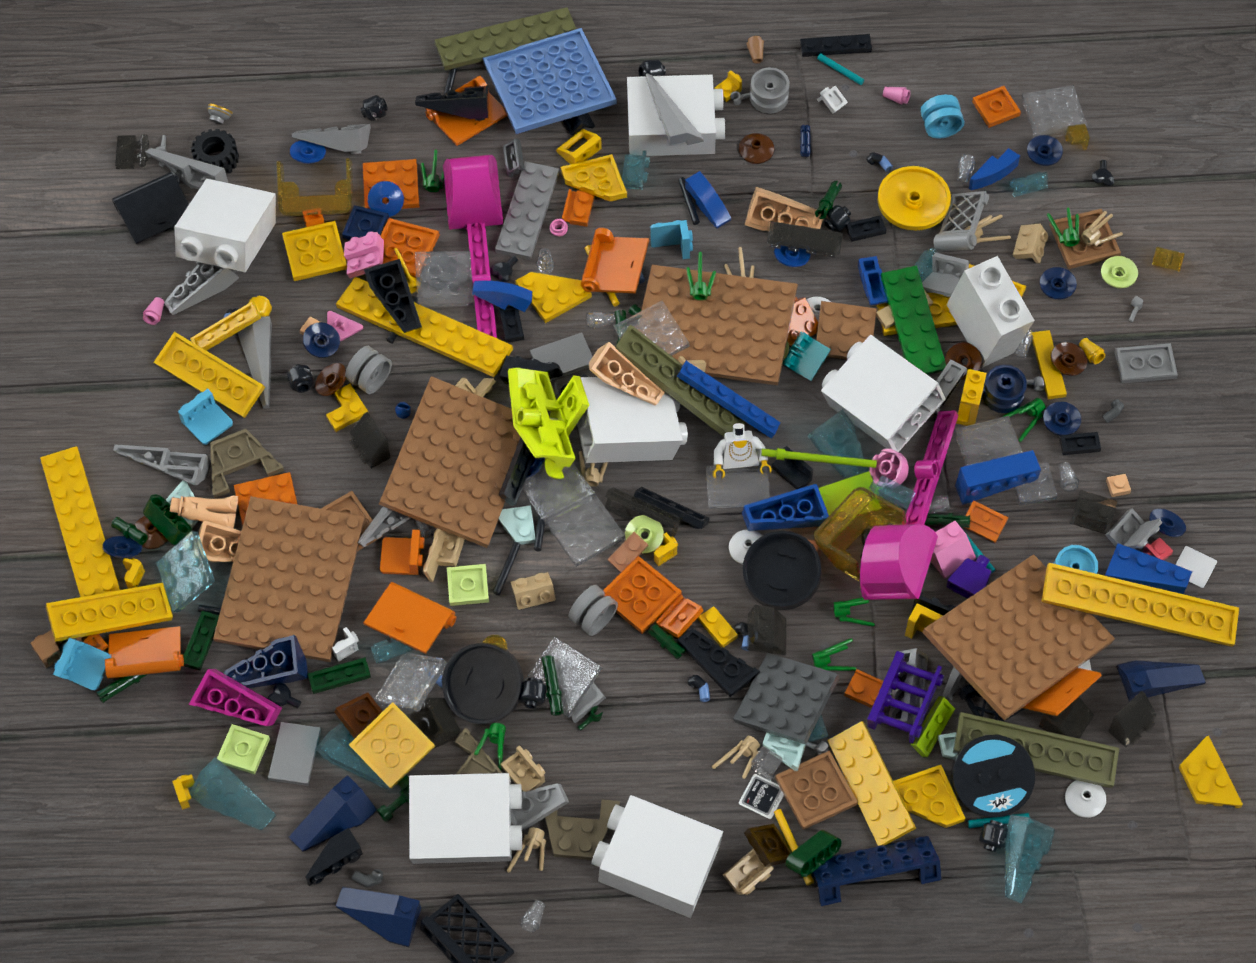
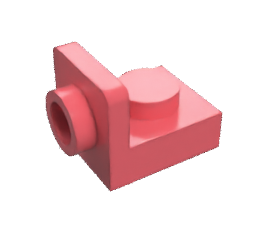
(1158, 549)

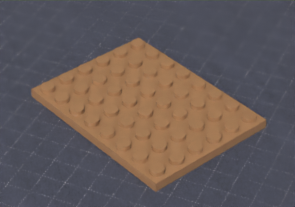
(736, 329)
(454, 463)
(289, 577)
(1013, 641)

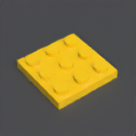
(314, 251)
(392, 745)

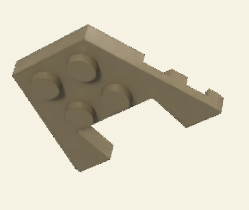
(236, 453)
(475, 763)
(578, 836)

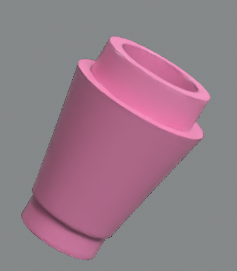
(897, 94)
(154, 311)

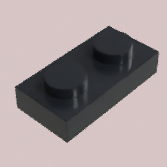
(866, 228)
(511, 324)
(1080, 443)

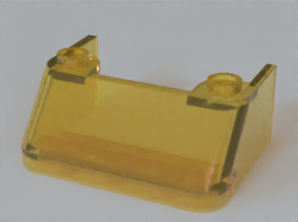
(294, 205)
(848, 521)

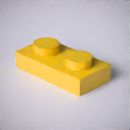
(718, 627)

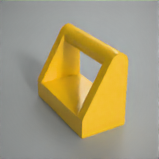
(585, 151)

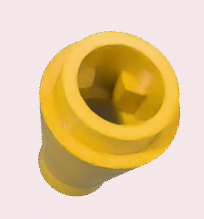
(1093, 352)

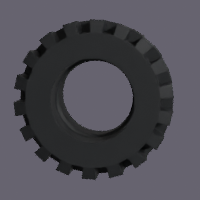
(216, 141)

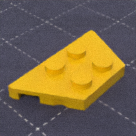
(1208, 777)

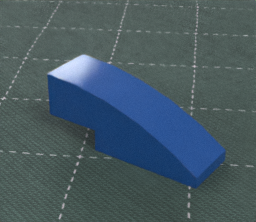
(994, 170)
(707, 199)
(871, 280)
(503, 294)

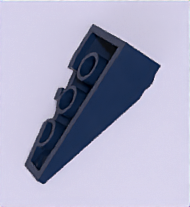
(275, 664)
(1158, 677)
(340, 809)
(386, 914)

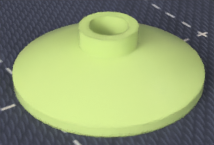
(1121, 266)
(645, 524)

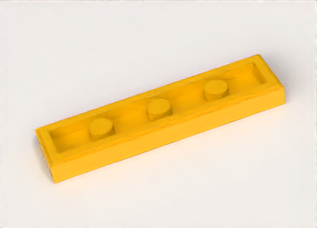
(227, 326)
(1052, 378)

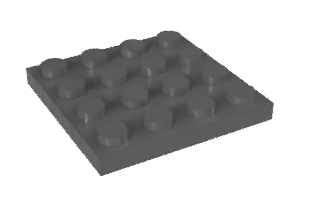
(786, 698)

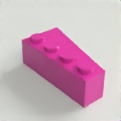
(227, 696)

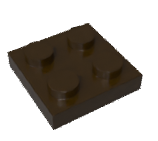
(768, 844)

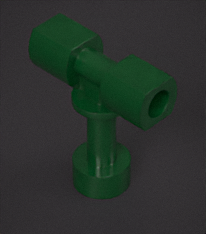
(386, 812)

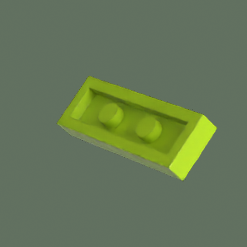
(933, 726)

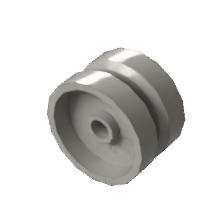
(769, 90)
(368, 369)
(593, 610)

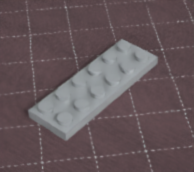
(527, 211)

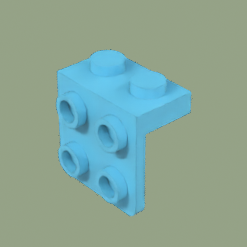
(672, 234)
(204, 417)
(81, 664)

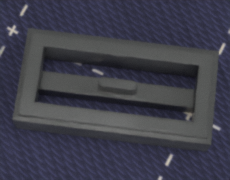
(515, 156)

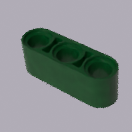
(168, 523)
(813, 853)

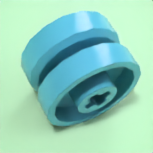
(942, 116)
(1078, 558)

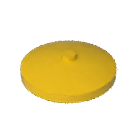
(914, 198)

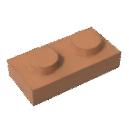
(628, 552)

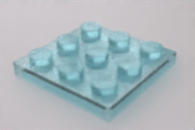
(185, 571)

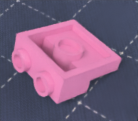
(363, 253)

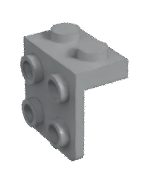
(945, 274)
(1132, 530)

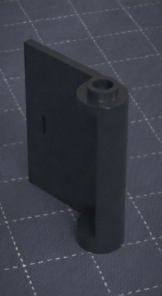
(152, 207)

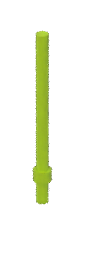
(781, 454)

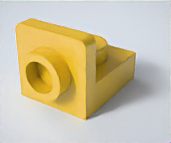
(729, 85)
(666, 552)
(134, 572)
(181, 787)

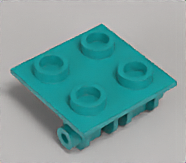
(806, 356)

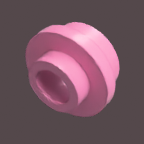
(558, 223)

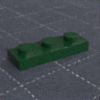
(200, 641)
(339, 675)

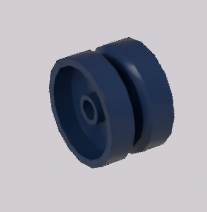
(1004, 388)

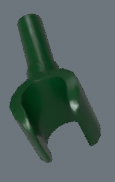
(593, 717)

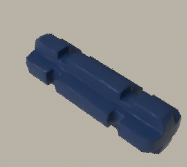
(805, 140)

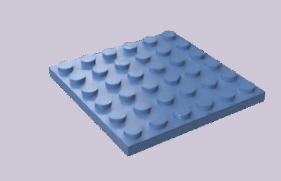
(549, 81)

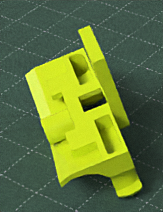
(545, 436)

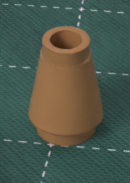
(755, 46)

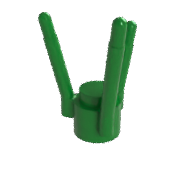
(432, 182)
(1070, 236)
(700, 290)
(1032, 408)
(842, 609)
(822, 657)
(496, 735)

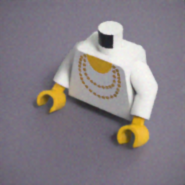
(739, 450)

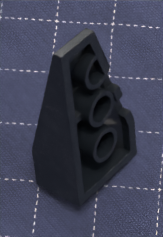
(470, 103)
(392, 290)

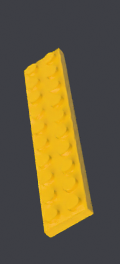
(437, 331)
(79, 522)
(1140, 604)

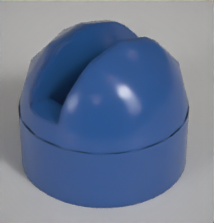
(401, 410)

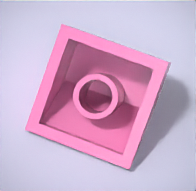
(951, 549)

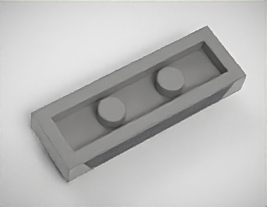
(950, 379)

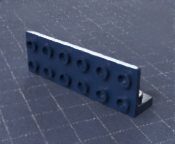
(875, 863)

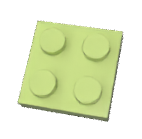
(467, 584)
(243, 749)

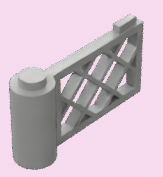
(957, 238)

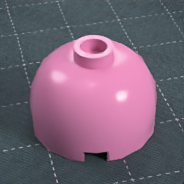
(891, 465)

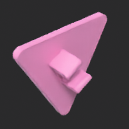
(343, 325)

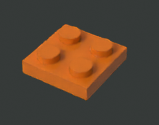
(996, 106)

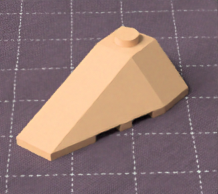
(773, 207)
(620, 373)
(219, 541)

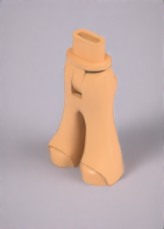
(212, 510)

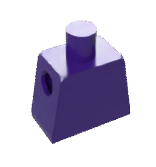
(970, 577)

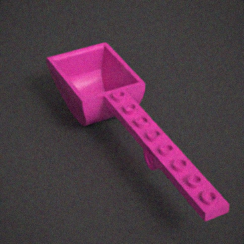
(472, 204)
(899, 555)

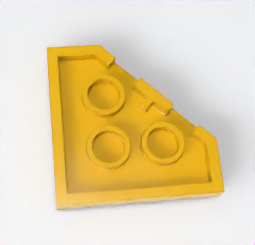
(596, 177)
(553, 294)
(930, 797)

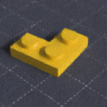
(350, 410)

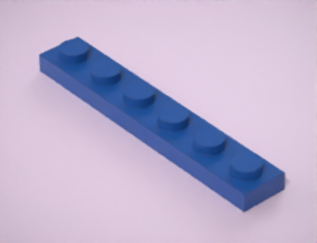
(728, 399)

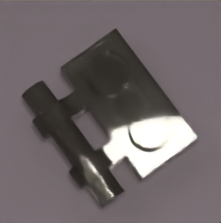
(126, 151)

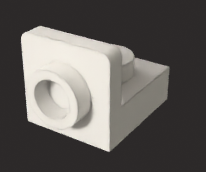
(832, 98)
(346, 647)

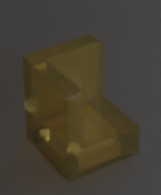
(1078, 135)
(1168, 259)

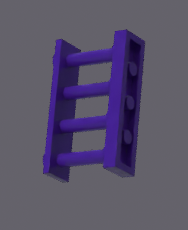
(892, 682)

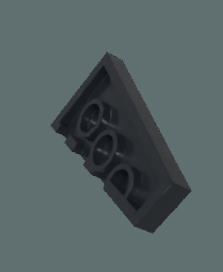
(725, 669)

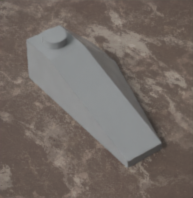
(350, 138)
(199, 285)

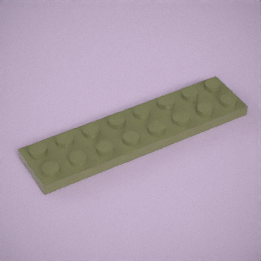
(477, 44)
(663, 371)
(1049, 751)

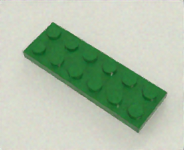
(913, 319)

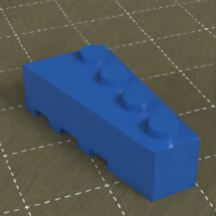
(996, 475)
(785, 511)
(1147, 570)

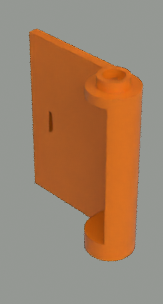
(460, 128)
(611, 263)
(409, 617)
(144, 652)
(1064, 692)

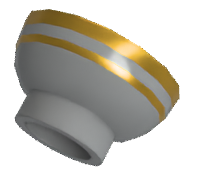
(218, 113)

